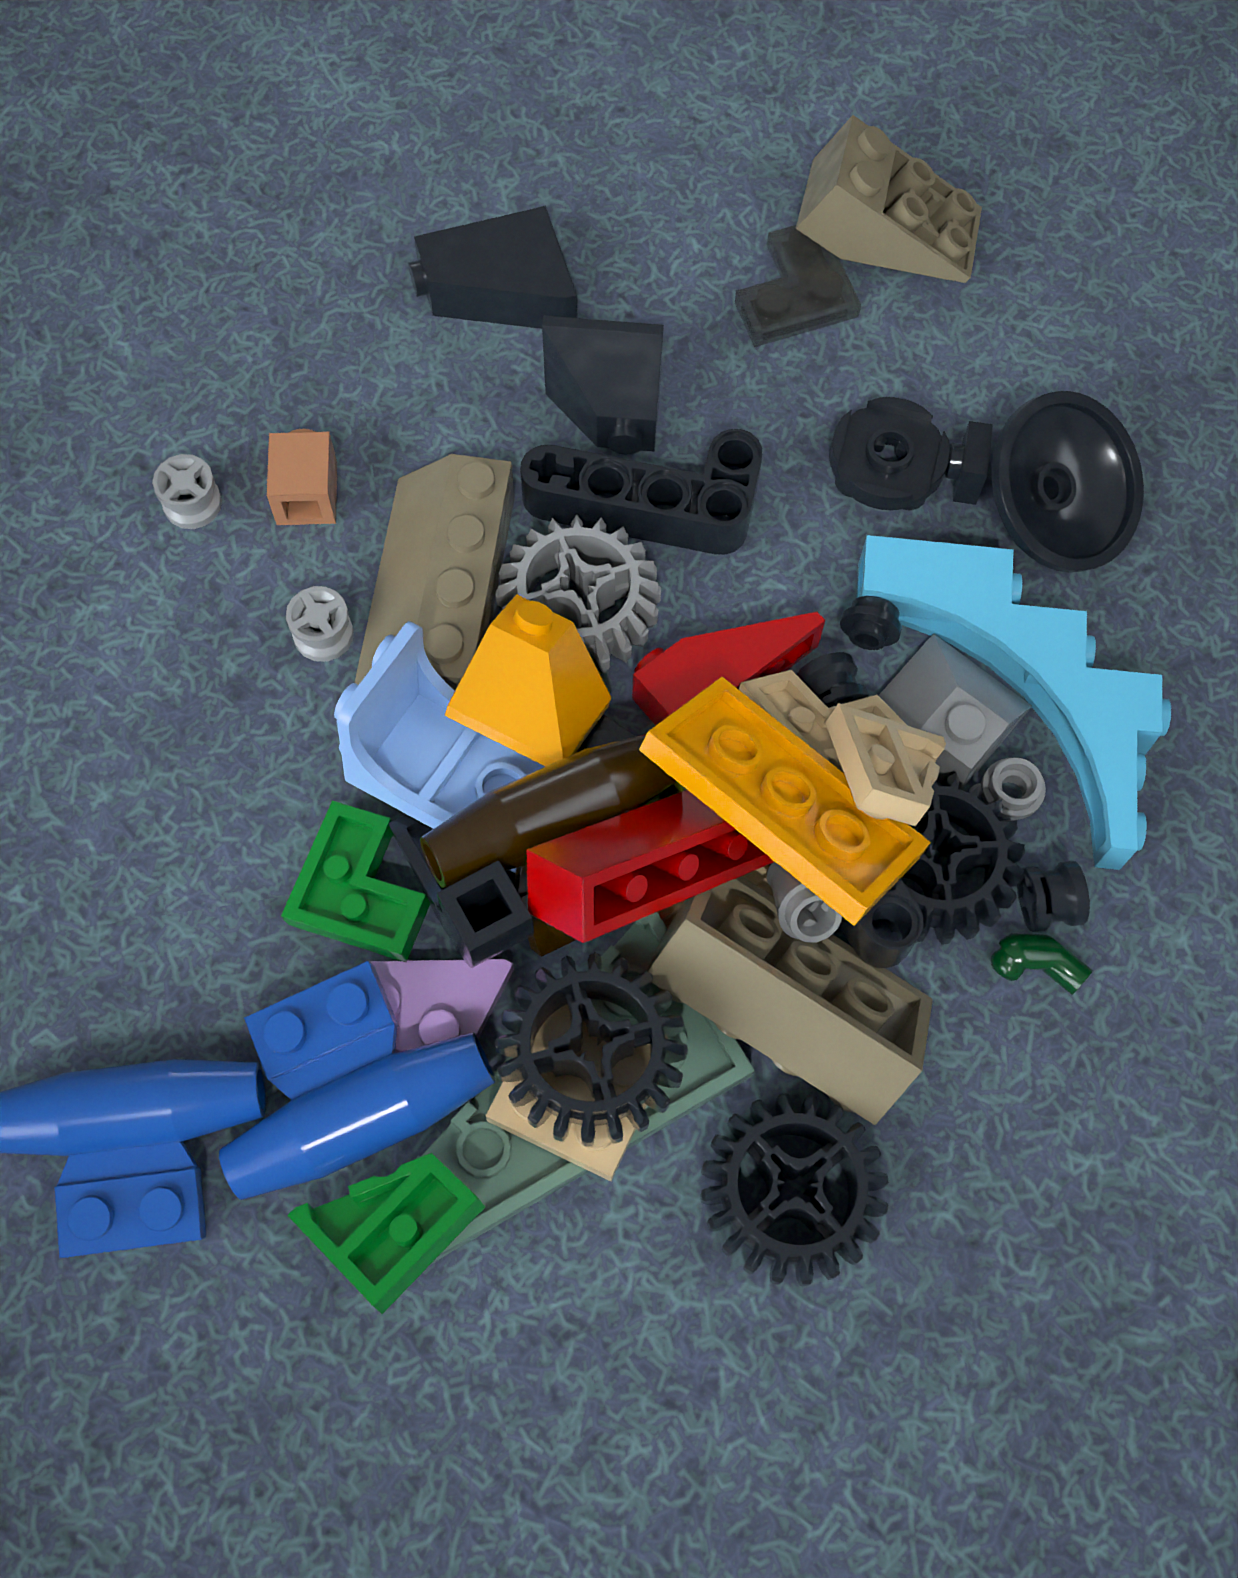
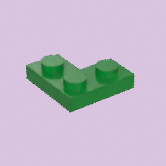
(339, 891)

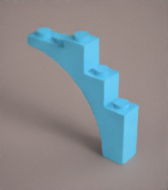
(1044, 653)

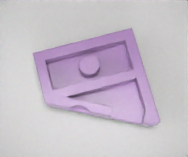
(441, 997)

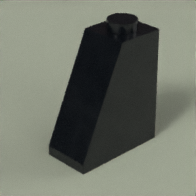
(495, 271)

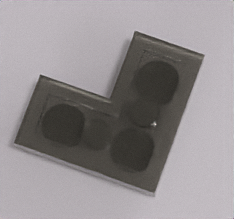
(805, 298)

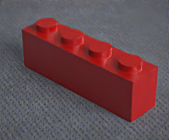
(635, 866)

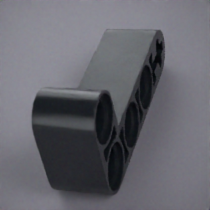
(554, 471)

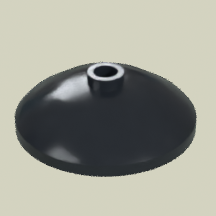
(1067, 481)

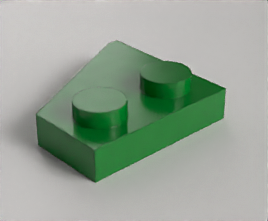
(391, 1226)

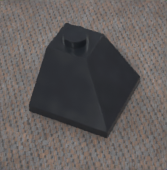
(605, 378)

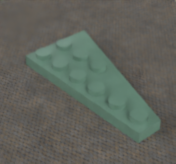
(514, 1173)

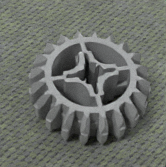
(600, 571)

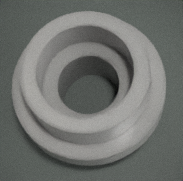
(1024, 775)

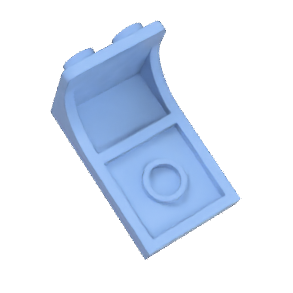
(405, 747)

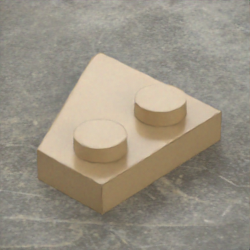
(885, 763)

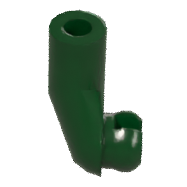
(1039, 953)

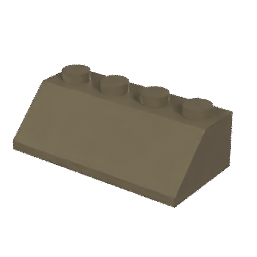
(443, 560)
(796, 1001)

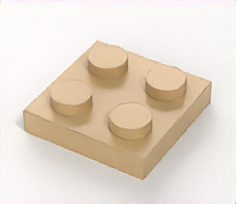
(604, 1155)

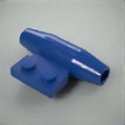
(345, 1084)
(124, 1136)

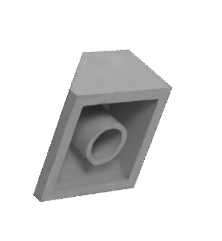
(955, 700)

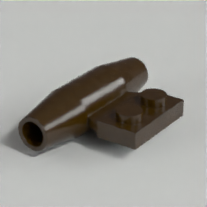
(541, 808)

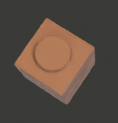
(302, 477)

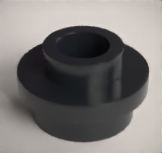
(871, 623)

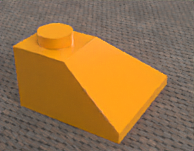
(531, 684)

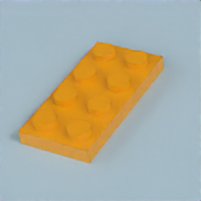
(783, 798)

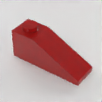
(676, 675)

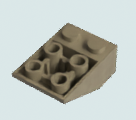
(887, 208)

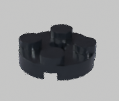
(883, 483)

